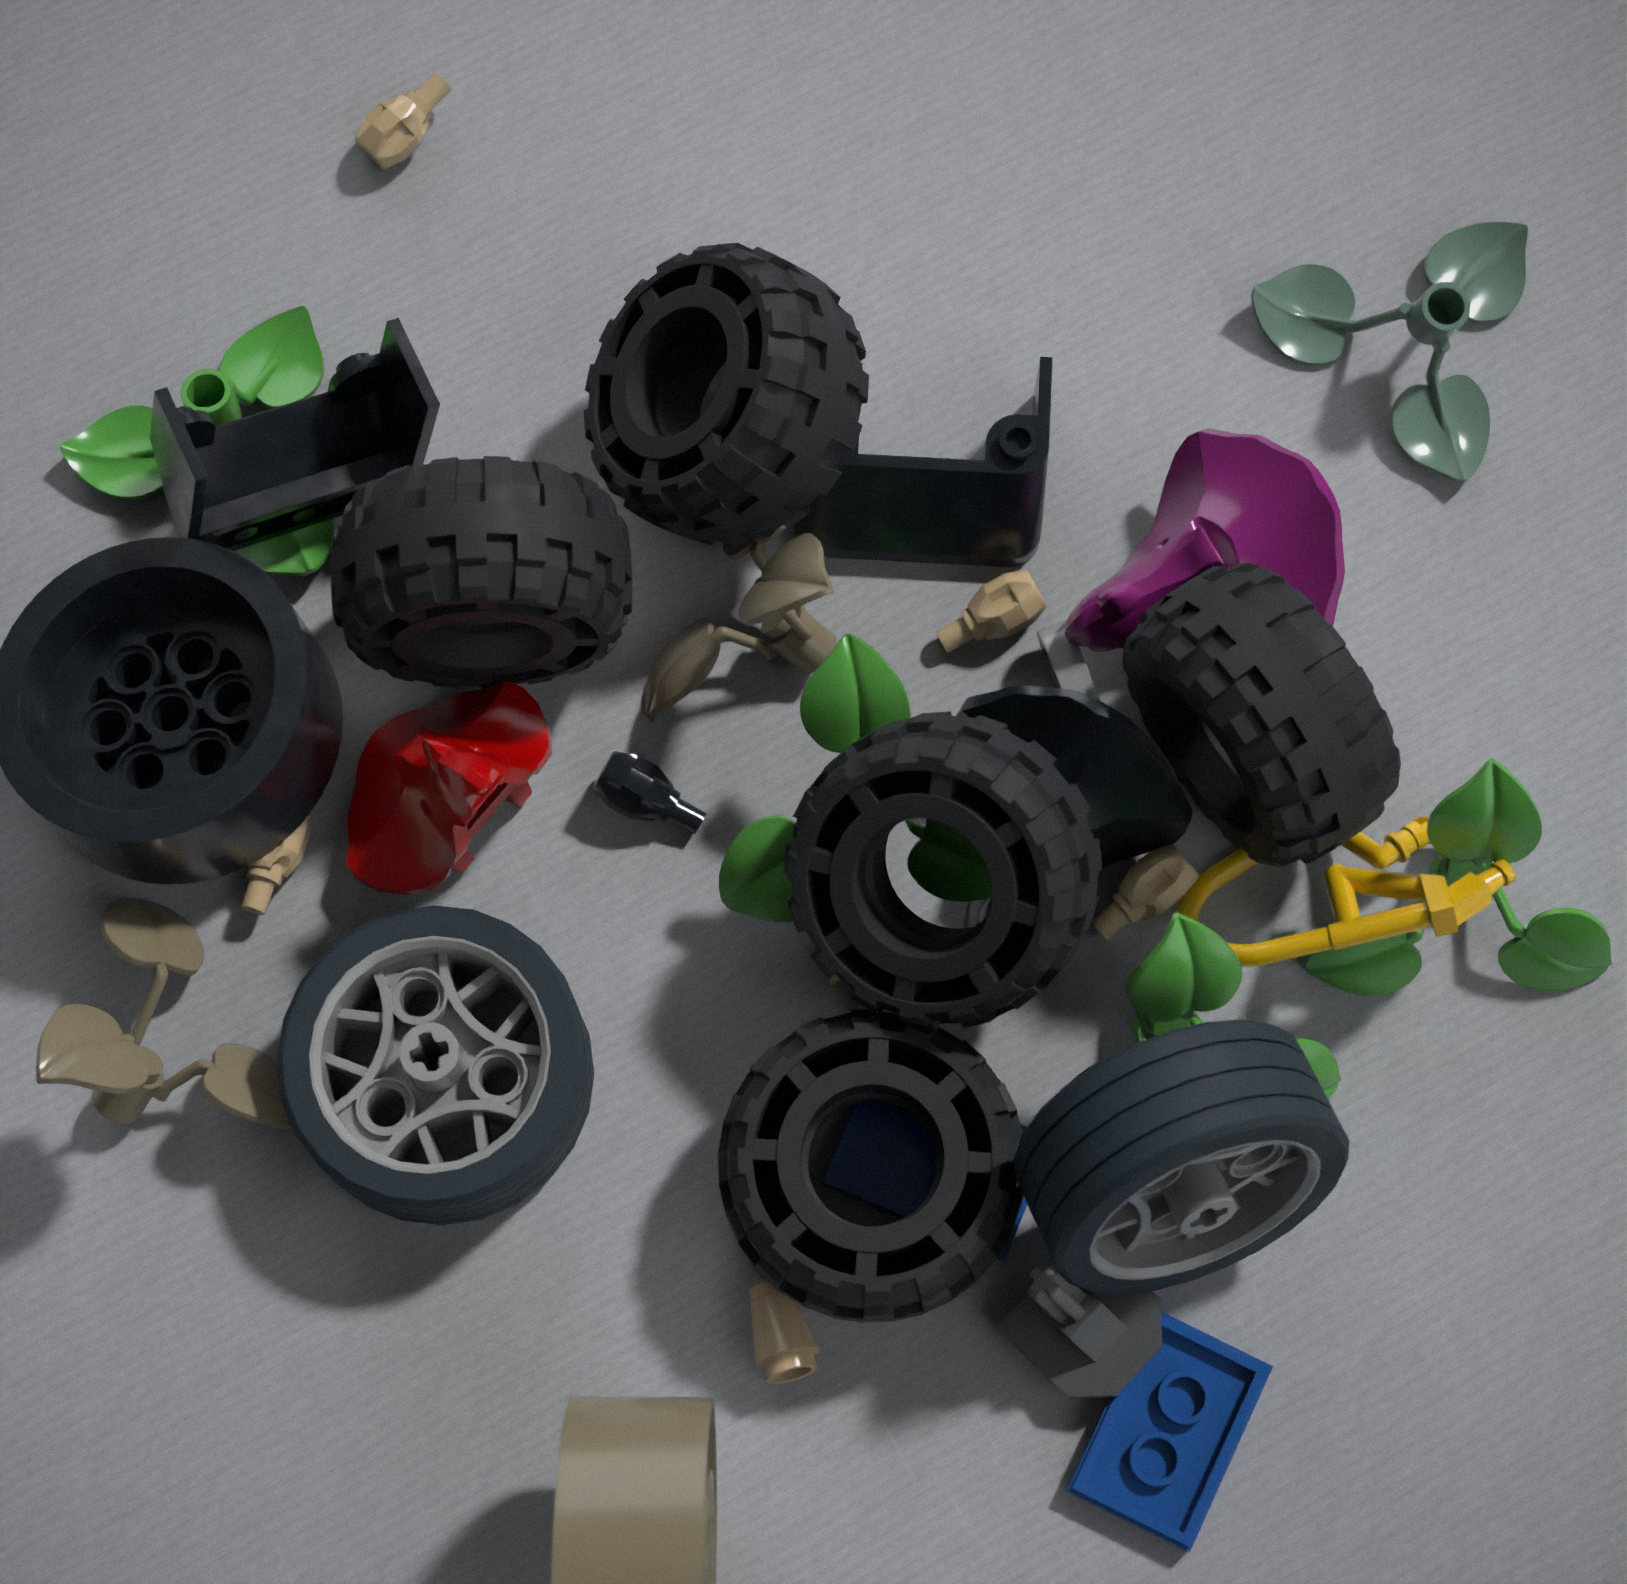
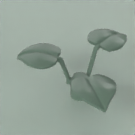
(1471, 277)

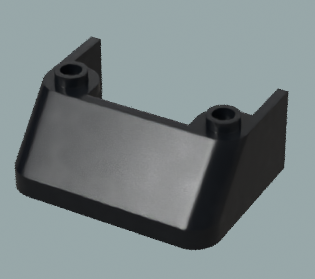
(298, 459)
(943, 506)

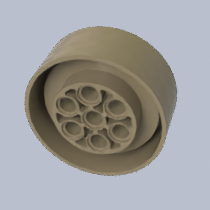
(636, 1492)

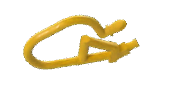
(1440, 904)

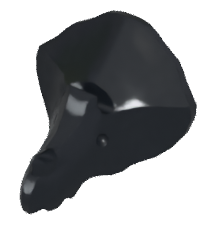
(1116, 766)

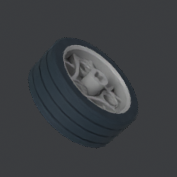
(394, 962)
(1179, 1156)

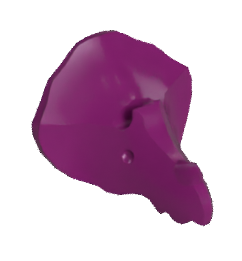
(1223, 506)

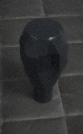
(644, 792)

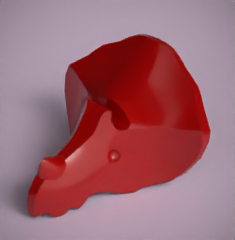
(437, 780)

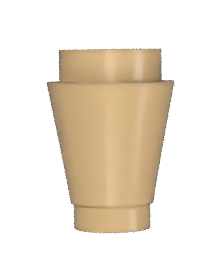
(780, 1336)

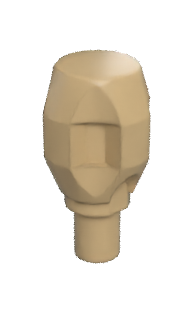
(400, 123)
(996, 611)
(273, 868)
(1148, 889)

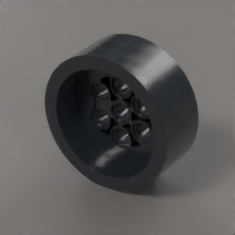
(163, 613)

